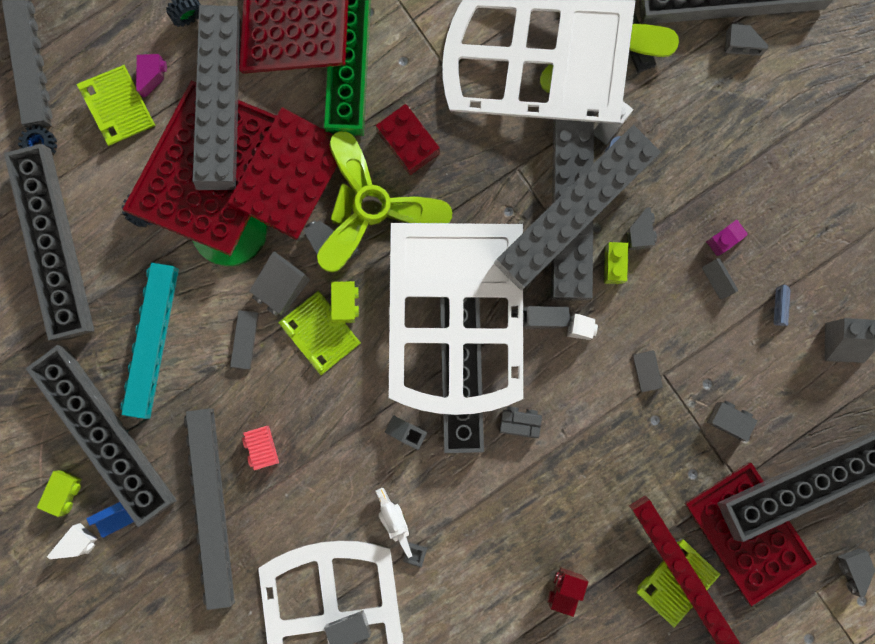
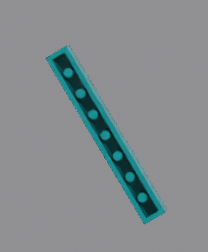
(150, 341)

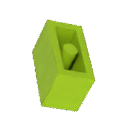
(616, 263)
(343, 302)
(59, 493)

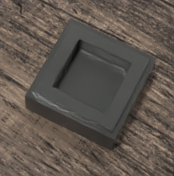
(418, 555)

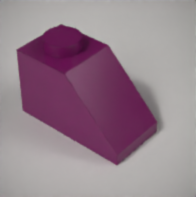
(149, 73)
(727, 238)

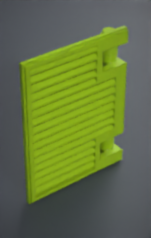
(116, 105)
(318, 334)
(668, 597)

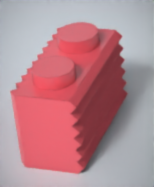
(260, 448)

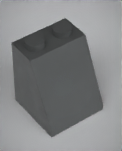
(278, 284)
(849, 340)

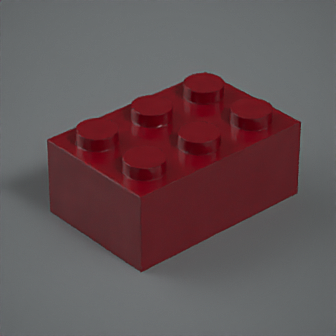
(408, 139)

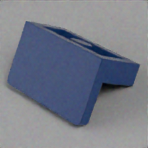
(110, 519)

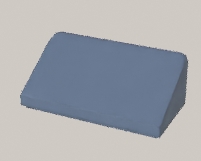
(782, 304)

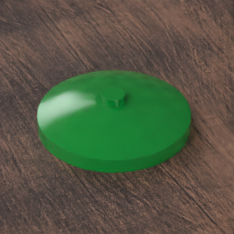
(245, 250)

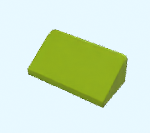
(343, 205)

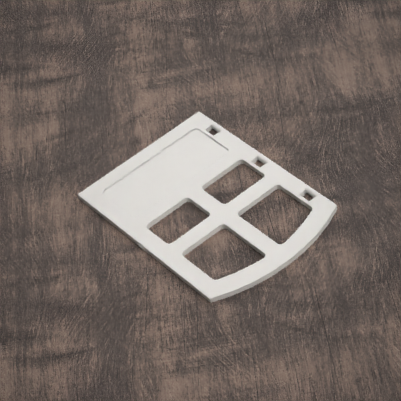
(586, 62)
(452, 264)
(323, 554)

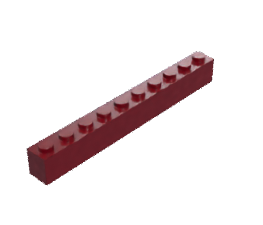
(683, 572)

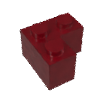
(567, 592)

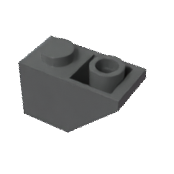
(641, 232)
(406, 432)
(858, 571)

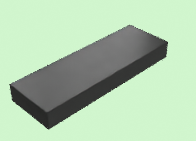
(244, 339)

